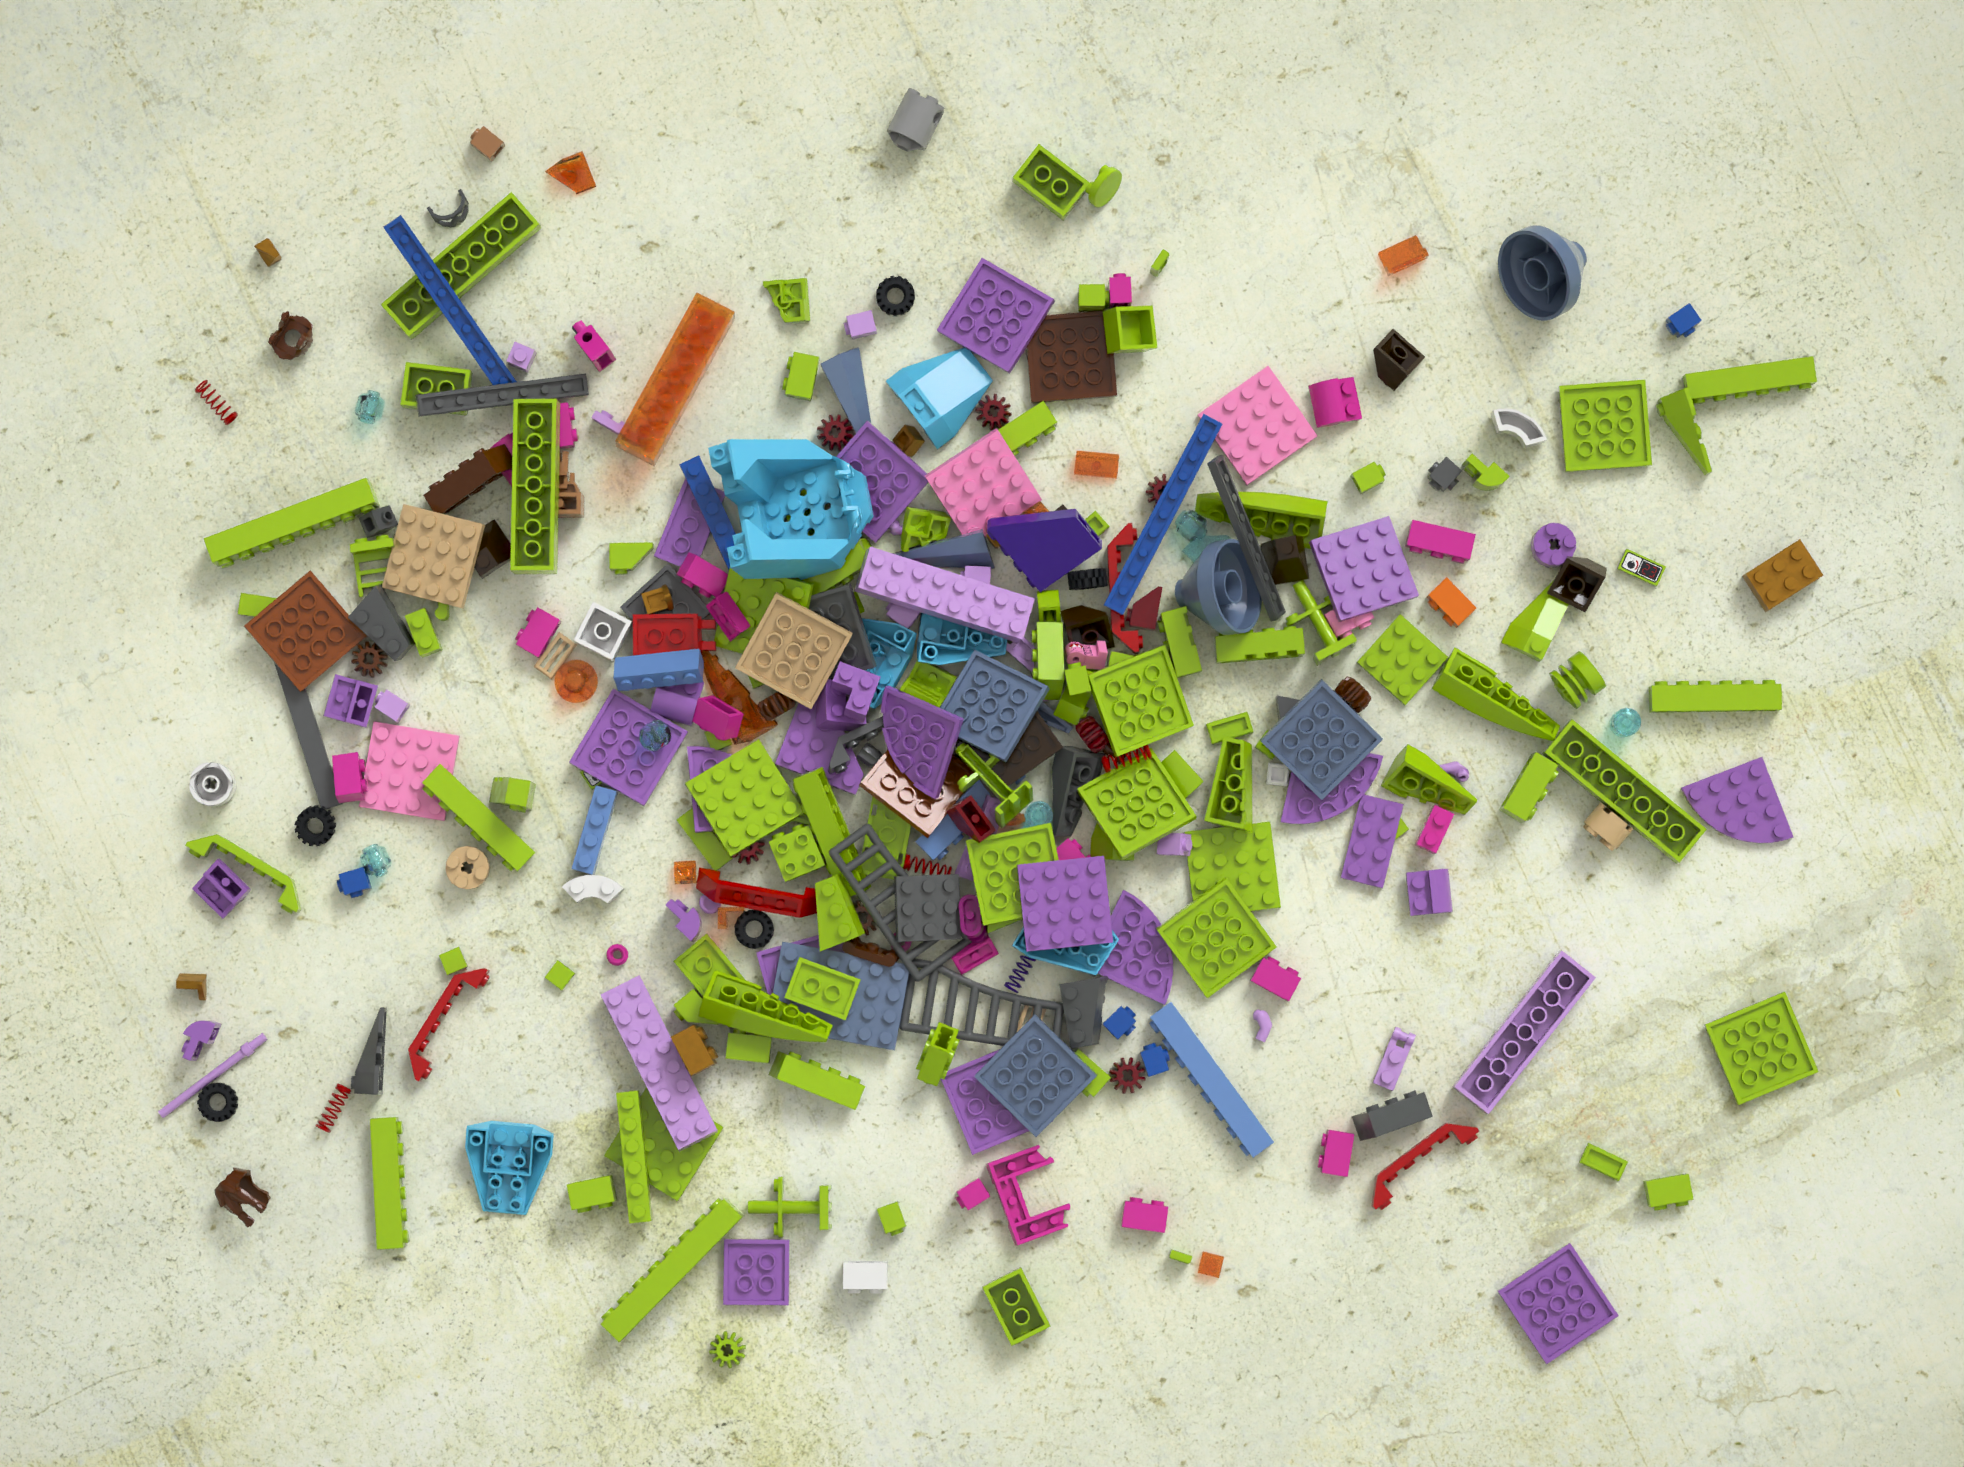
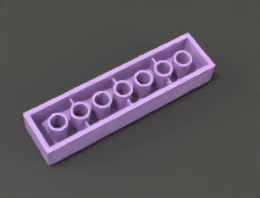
(944, 594)
(1524, 1032)
(659, 1063)

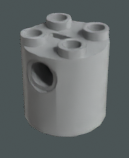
(915, 121)

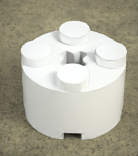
(200, 782)

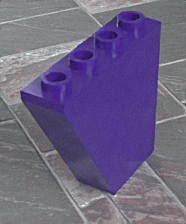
(1045, 543)

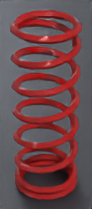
(228, 419)
(1106, 762)
(907, 865)
(341, 1089)

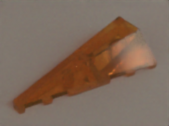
(731, 691)

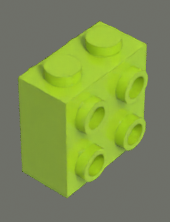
(796, 852)
(937, 1054)

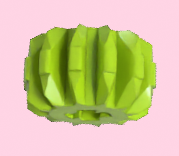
(734, 1346)

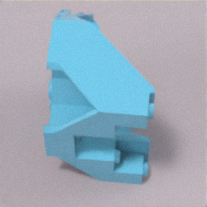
(766, 486)

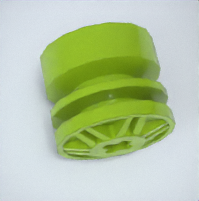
(1578, 679)

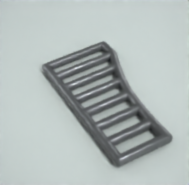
(870, 905)
(976, 987)

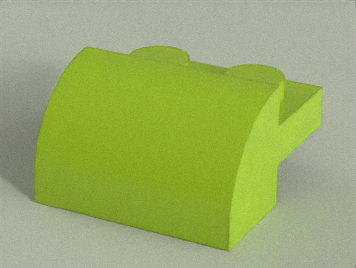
(1487, 477)

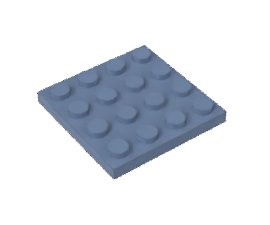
(994, 704)
(1321, 739)
(1035, 1075)

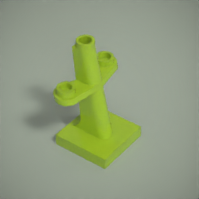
(1313, 611)
(1012, 801)
(782, 1207)

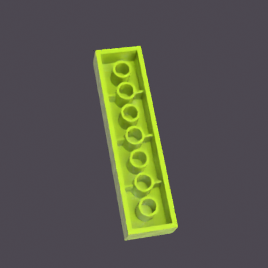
(464, 263)
(535, 486)
(291, 522)
(1624, 791)
(672, 1269)

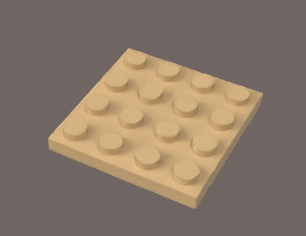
(433, 556)
(793, 650)

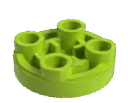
(1104, 186)

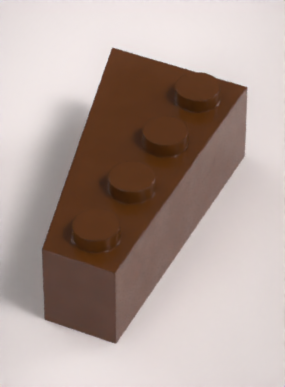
(468, 479)

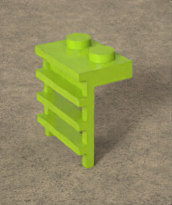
(370, 551)
(929, 683)

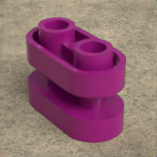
(971, 919)

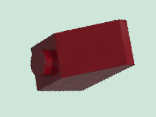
(1145, 611)
(971, 819)

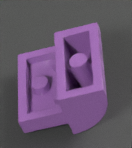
(350, 700)
(677, 702)
(221, 888)
(1429, 892)
(690, 922)
(200, 1033)

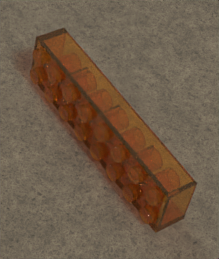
(675, 379)

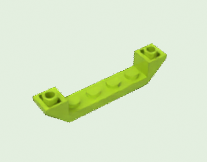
(289, 897)

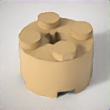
(1608, 826)
(471, 856)

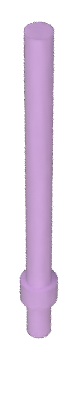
(246, 1050)

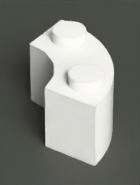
(1518, 425)
(593, 886)

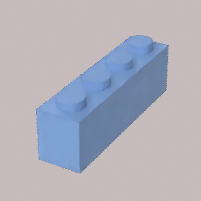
(658, 669)
(594, 830)

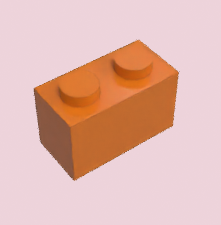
(1450, 602)

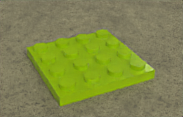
(1605, 425)
(753, 599)
(1140, 700)
(744, 798)
(1136, 804)
(1239, 856)
(996, 872)
(1216, 937)
(1761, 1048)
(666, 1166)

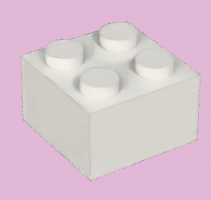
(603, 631)
(865, 1275)

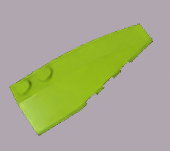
(1271, 514)
(1480, 692)
(750, 1009)

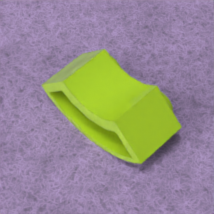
(1073, 707)

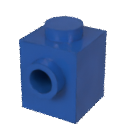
(1683, 321)
(354, 882)
(1121, 1022)
(1155, 1059)

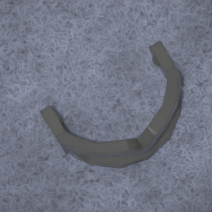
(454, 216)

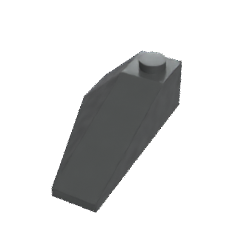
(1071, 770)
(370, 1069)

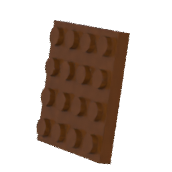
(1071, 359)

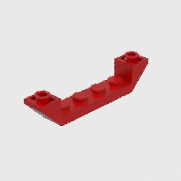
(1123, 539)
(755, 897)
(420, 1065)
(1381, 1194)

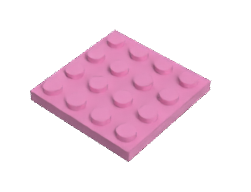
(1259, 425)
(982, 484)
(399, 764)

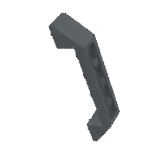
(850, 740)

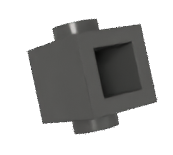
(1444, 475)
(381, 518)

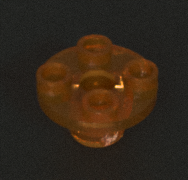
(576, 681)

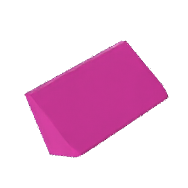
(728, 615)
(974, 955)

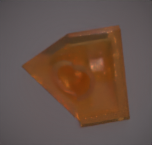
(573, 173)

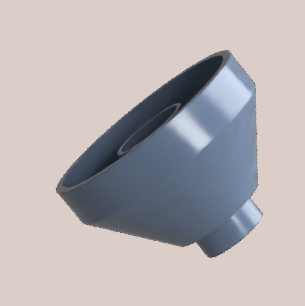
(1541, 271)
(1221, 589)

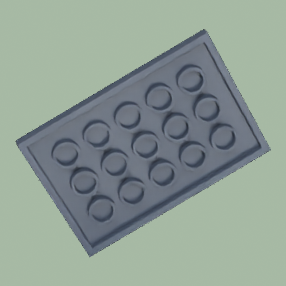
(877, 1002)

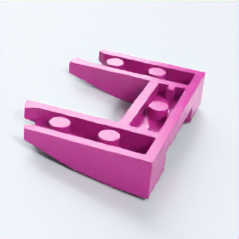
(1003, 1176)

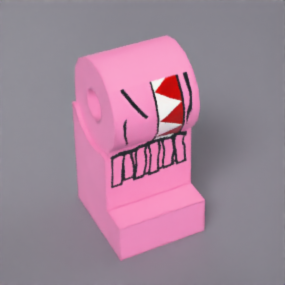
(1090, 655)

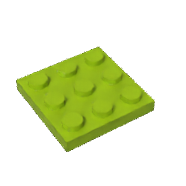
(1402, 659)

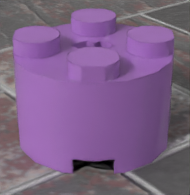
(1541, 547)

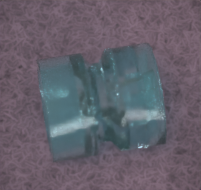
(1625, 722)
(1038, 814)

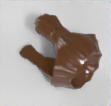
(286, 324)
(238, 1190)

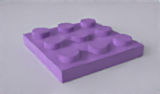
(756, 1272)

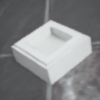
(1277, 774)

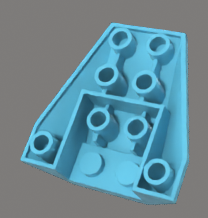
(941, 392)
(947, 642)
(892, 651)
(1080, 958)
(507, 1163)

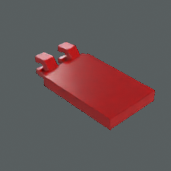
(670, 633)

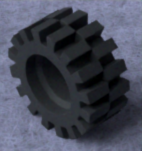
(888, 284)
(1087, 579)
(321, 814)
(740, 929)
(204, 1102)

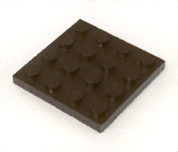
(1033, 748)

